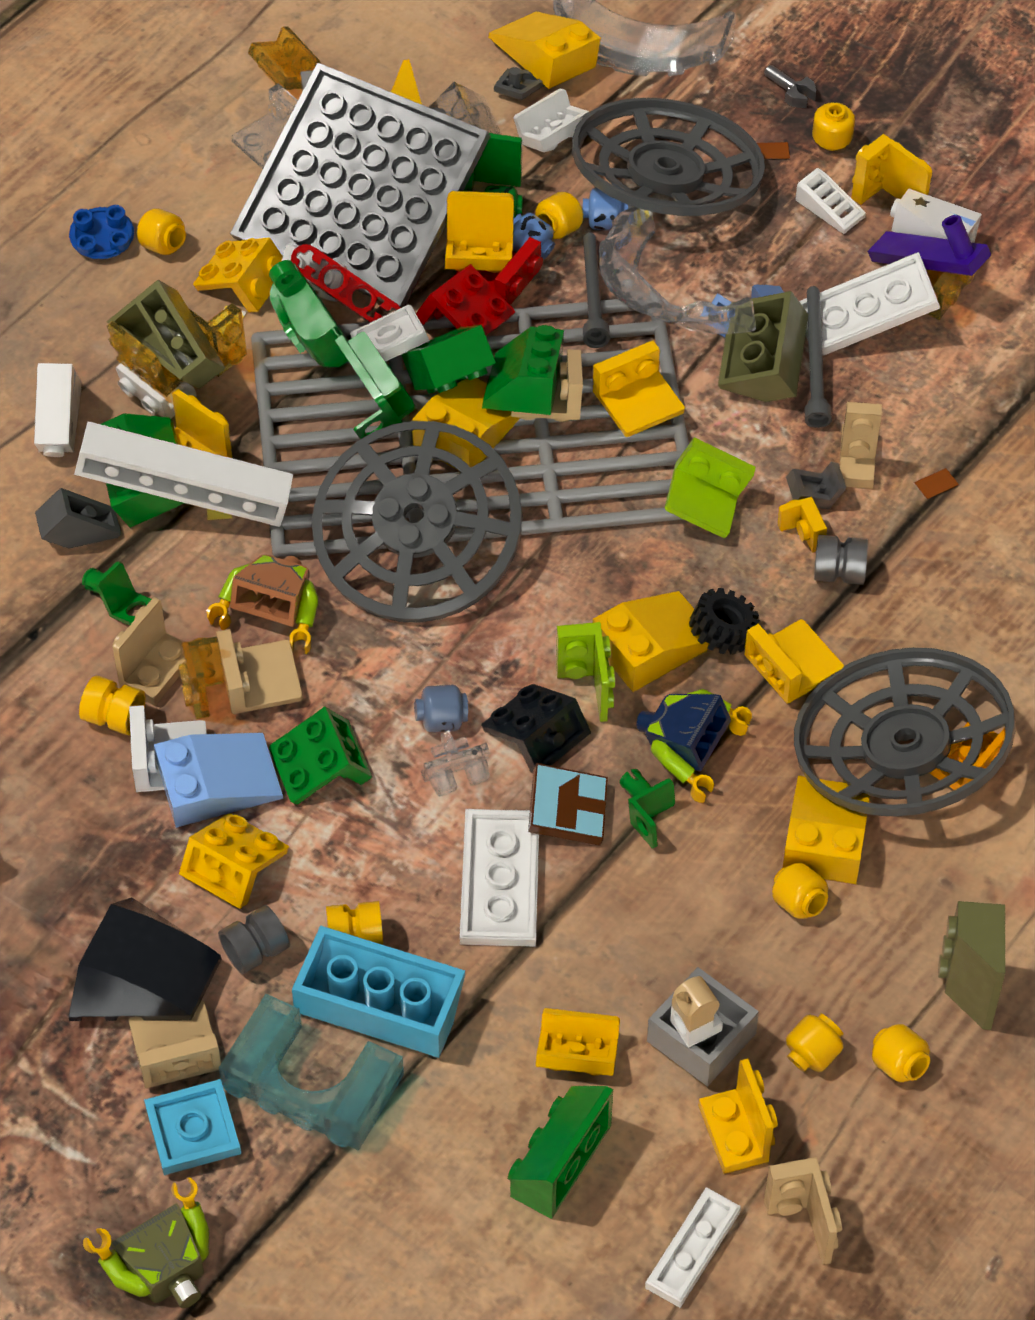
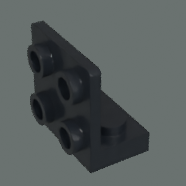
(540, 723)

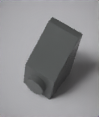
(76, 520)

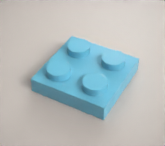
(192, 1127)

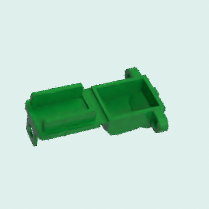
(316, 331)

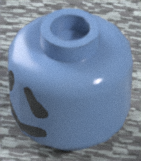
(601, 209)
(532, 226)

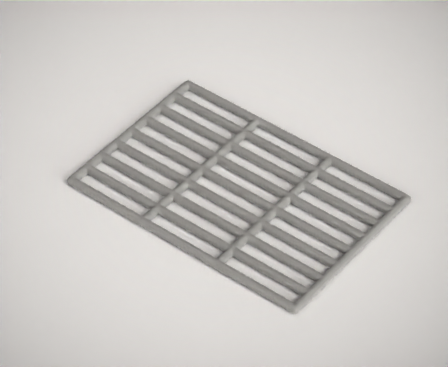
(542, 442)

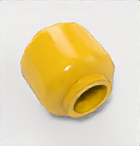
(833, 126)
(561, 212)
(161, 231)
(800, 891)
(814, 1043)
(901, 1053)

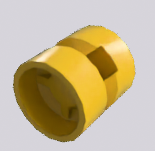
(106, 703)
(360, 922)

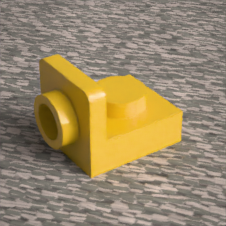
(805, 517)

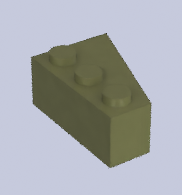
(170, 331)

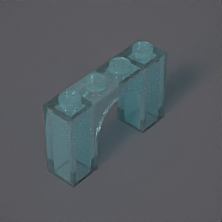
(340, 1112)

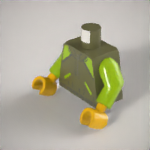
(160, 1254)

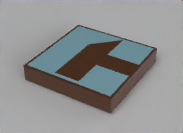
(568, 804)

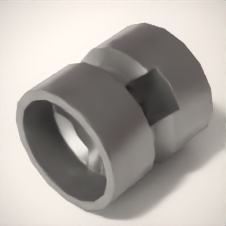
(841, 559)
(250, 941)

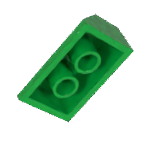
(526, 372)
(134, 505)
(562, 1148)

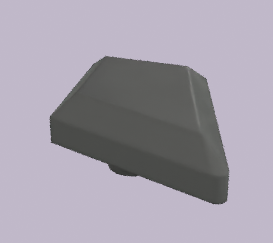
(517, 83)

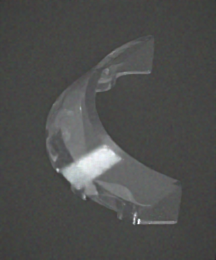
(647, 47)
(619, 269)

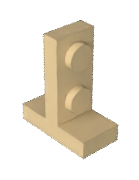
(859, 444)

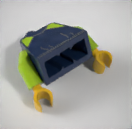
(687, 732)

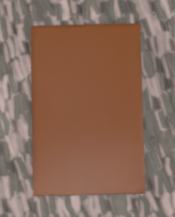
(775, 150)
(936, 483)

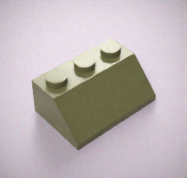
(767, 360)
(975, 959)

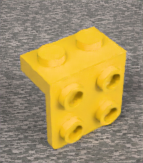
(888, 167)
(479, 230)
(242, 267)

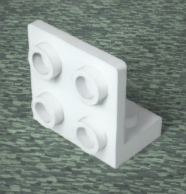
(144, 736)

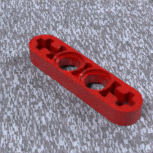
(349, 286)

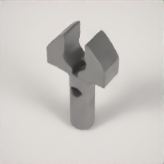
(795, 89)

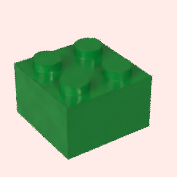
(449, 357)

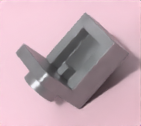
(822, 487)

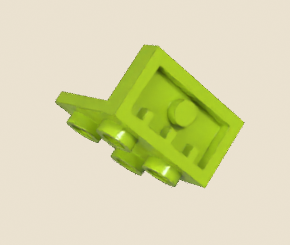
(707, 486)
(585, 652)

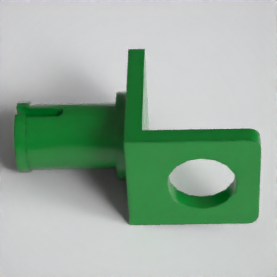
(115, 591)
(647, 802)

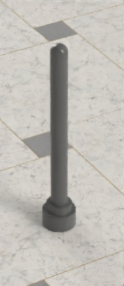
(595, 330)
(818, 410)

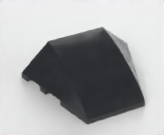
(141, 968)

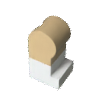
(695, 1011)

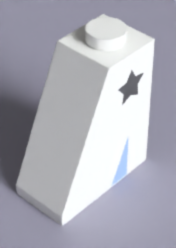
(924, 215)
(56, 408)

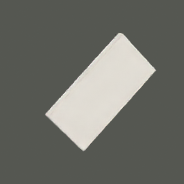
(874, 303)
(499, 879)

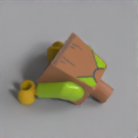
(270, 590)

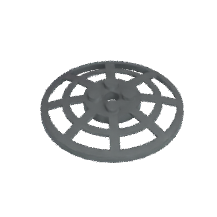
(666, 165)
(423, 537)
(903, 723)

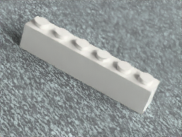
(183, 474)

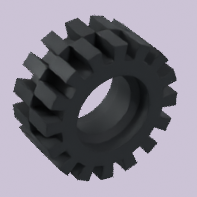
(716, 606)

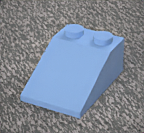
(216, 775)

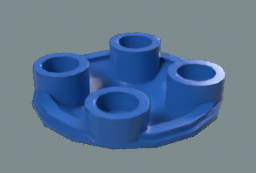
(101, 232)

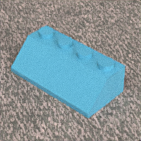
(378, 991)

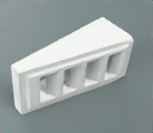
(819, 184)

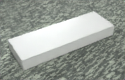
(693, 1247)

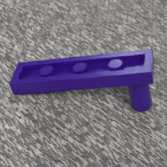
(948, 255)

